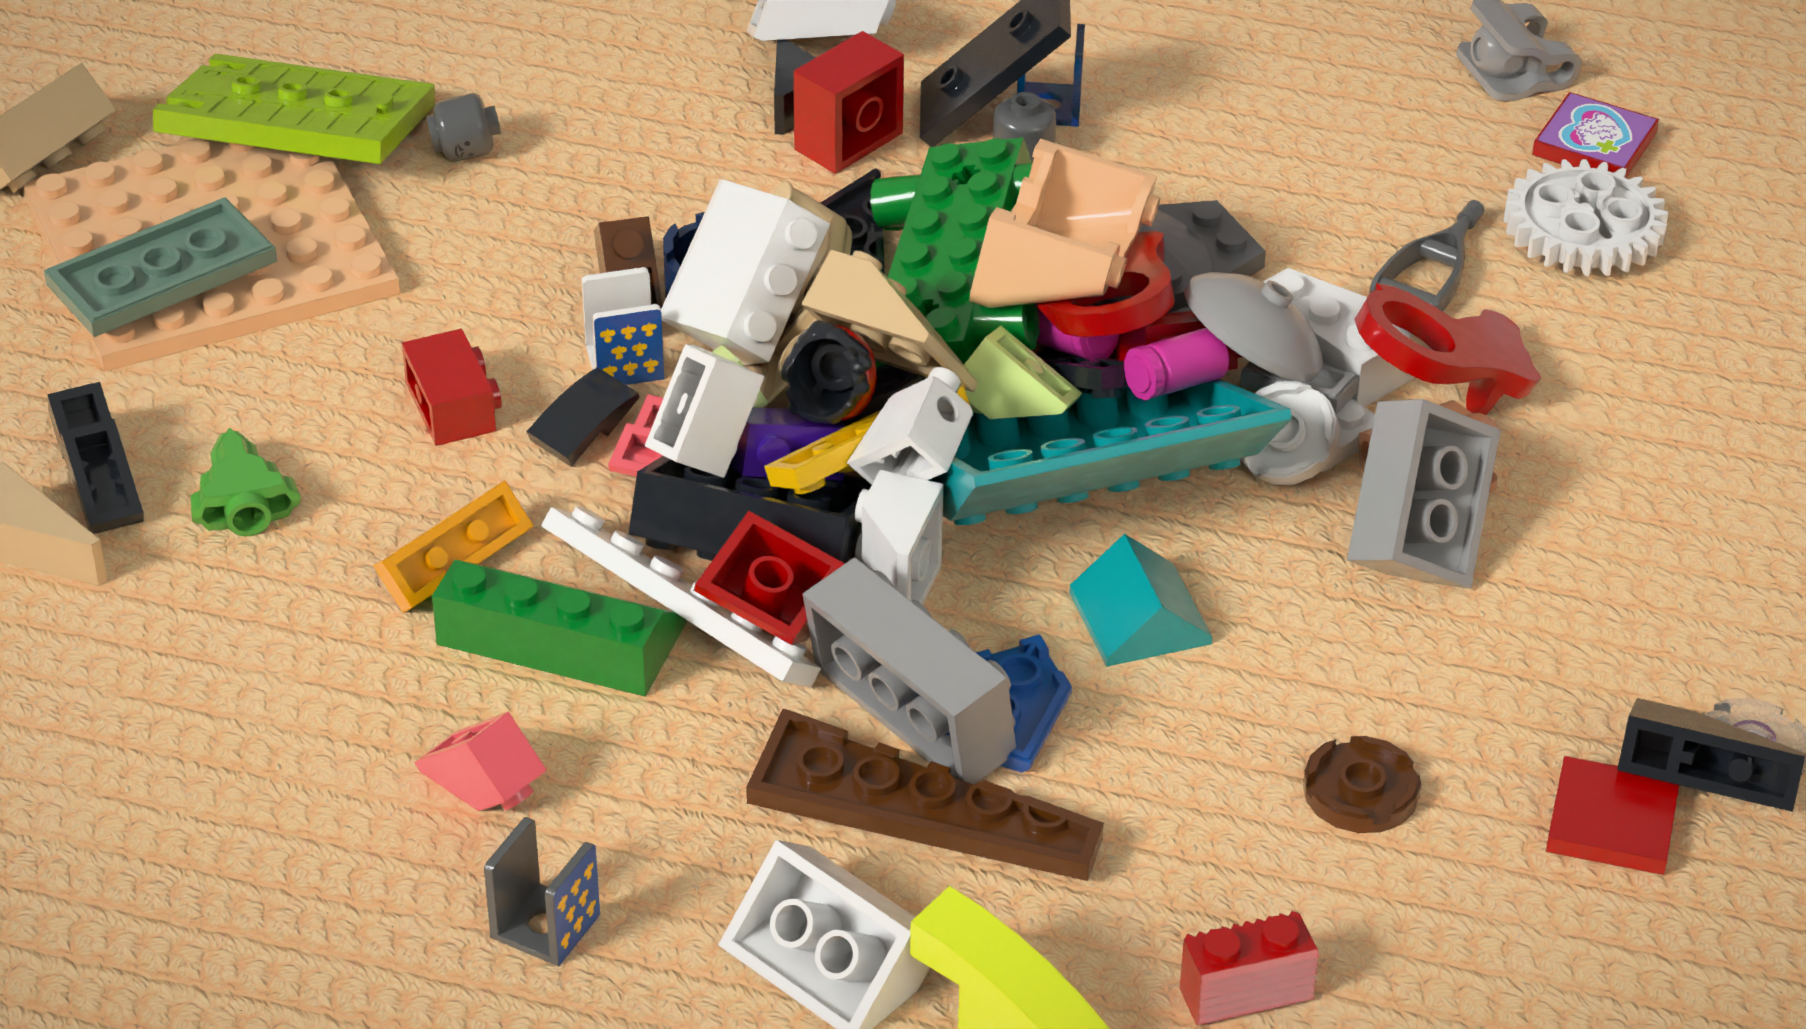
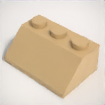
(48, 122)

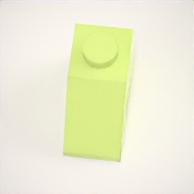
(1015, 380)

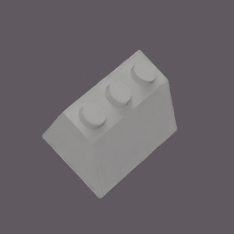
(1424, 493)

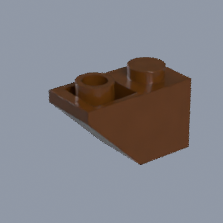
(628, 246)

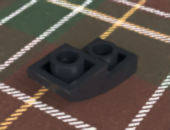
(580, 413)

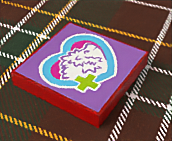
(1596, 133)

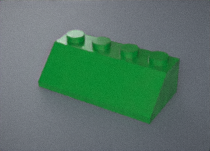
(553, 627)

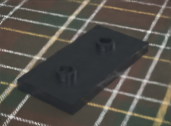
(990, 64)

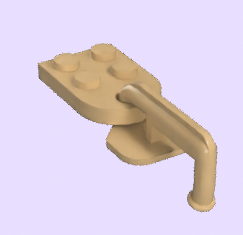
(837, 238)

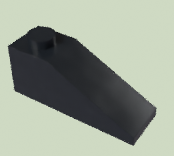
(1709, 755)

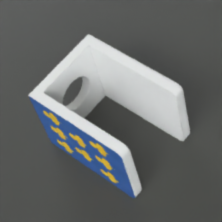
(623, 326)

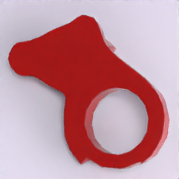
(1143, 278)
(1468, 349)

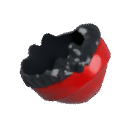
(829, 374)

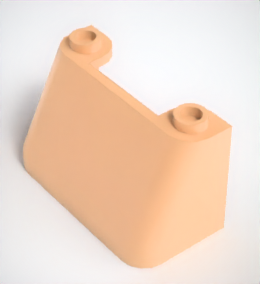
(1064, 231)

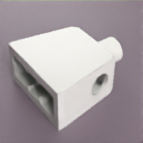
(916, 430)

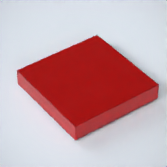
(1612, 816)

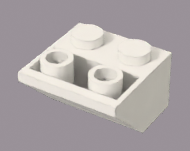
(704, 410)

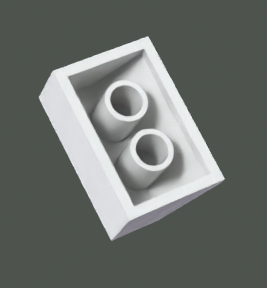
(744, 271)
(825, 938)

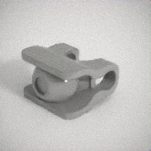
(1512, 57)

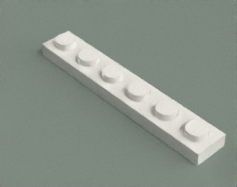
(663, 582)

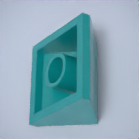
(1137, 605)

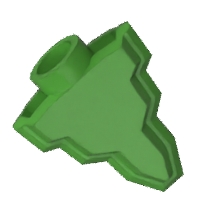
(242, 489)

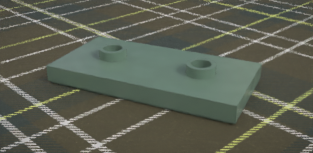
(160, 266)

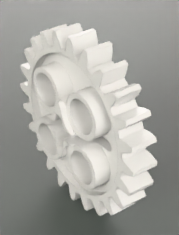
(1585, 217)

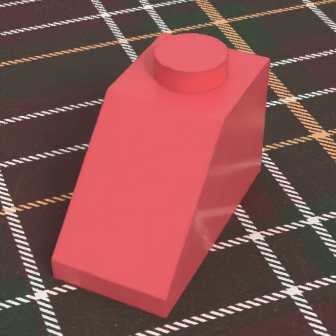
(485, 764)

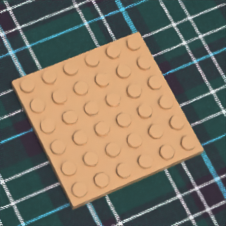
(293, 198)

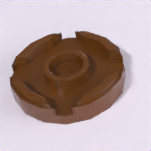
(1361, 784)

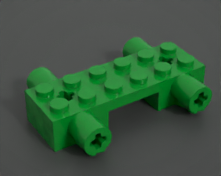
(943, 234)

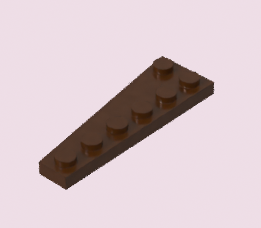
(827, 777)

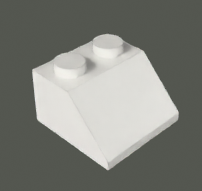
(902, 531)

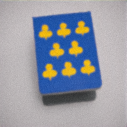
(517, 896)

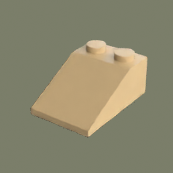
(860, 297)

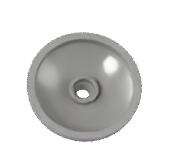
(1257, 323)

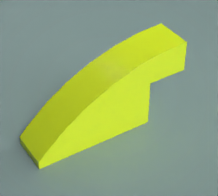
(997, 971)

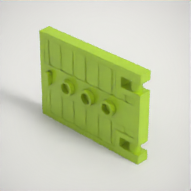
(295, 108)

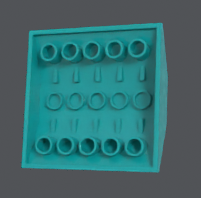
(1102, 446)

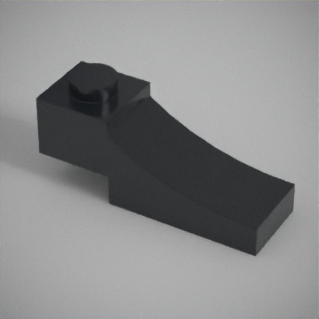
(95, 457)

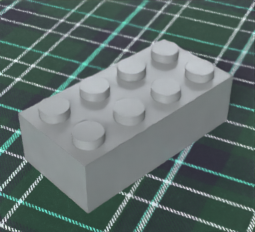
(910, 671)

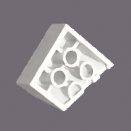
(1332, 317)

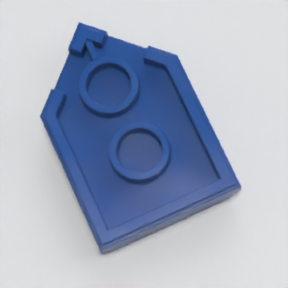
(1036, 697)

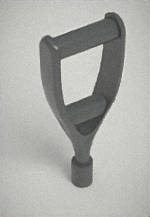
(1443, 247)

